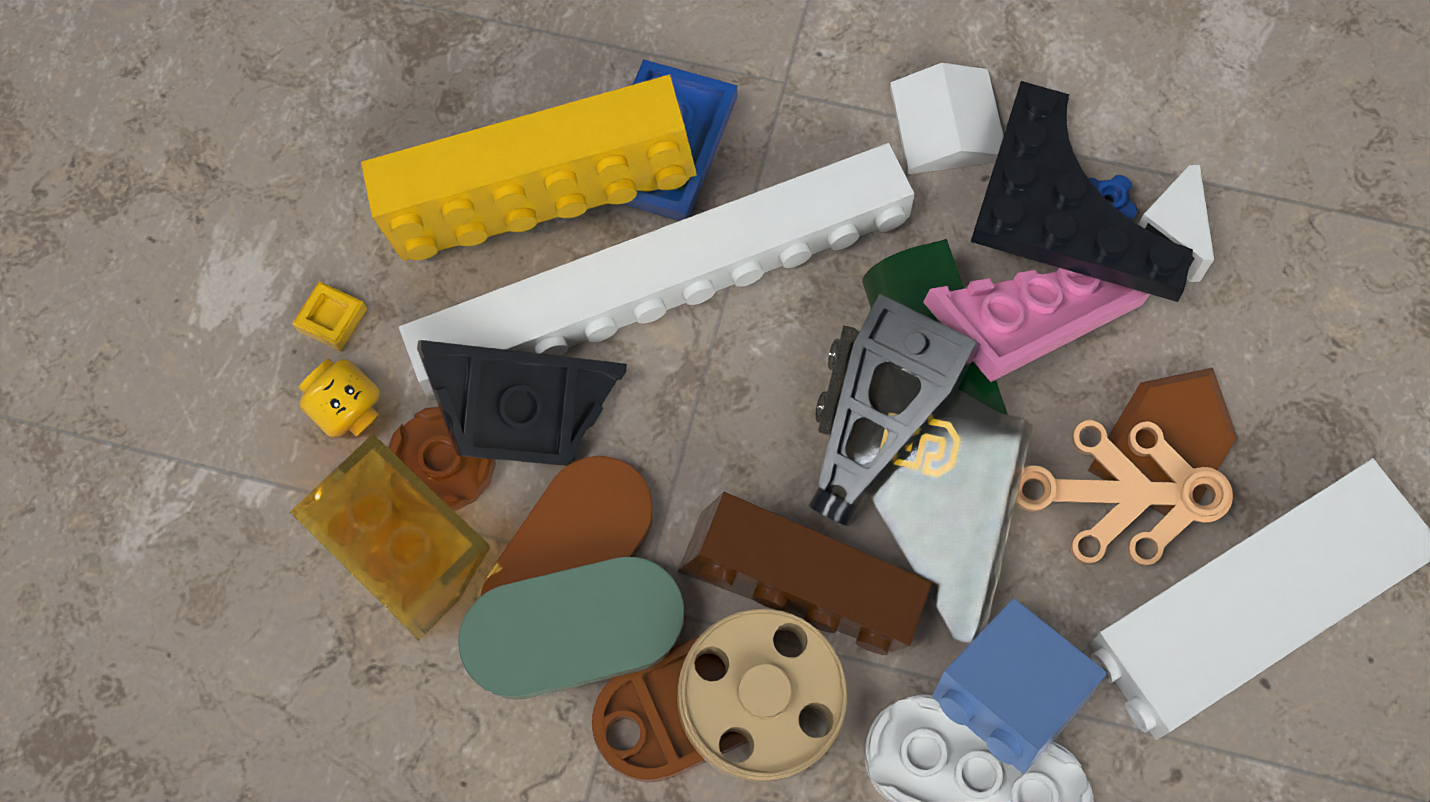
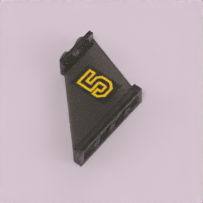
(947, 492)

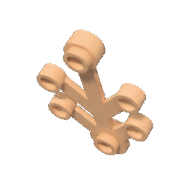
(1132, 492)

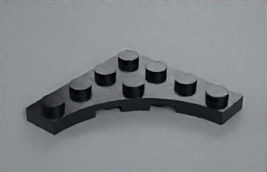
(1053, 214)

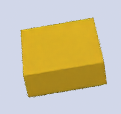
(329, 316)

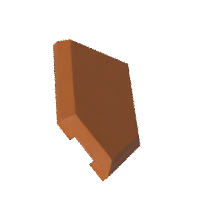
(1192, 421)

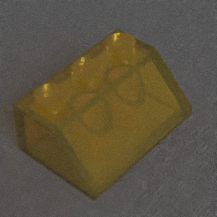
(393, 535)

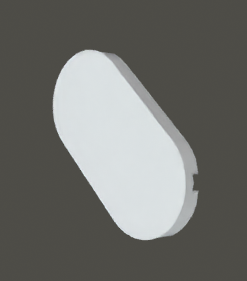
(927, 757)

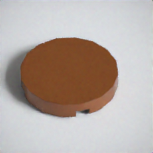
(430, 454)

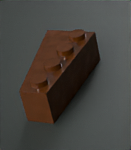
(804, 574)

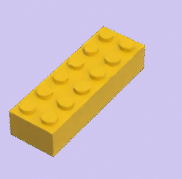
(530, 169)

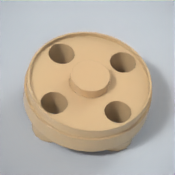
(762, 695)

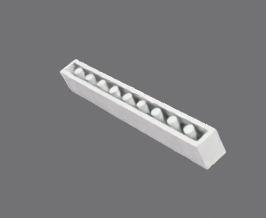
(678, 262)

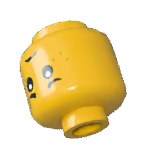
(339, 398)

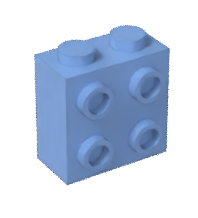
(1017, 686)

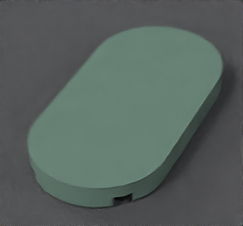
(571, 628)

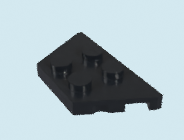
(516, 401)

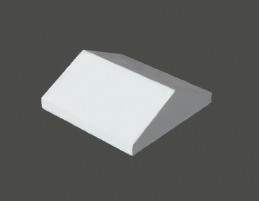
(946, 118)

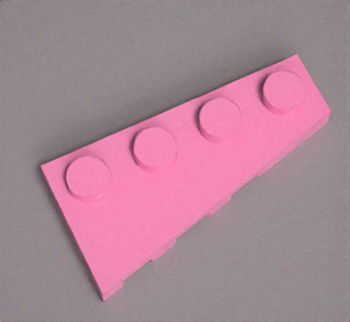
(1029, 314)

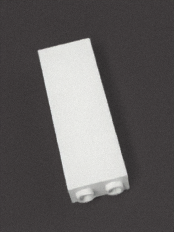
(1262, 599)

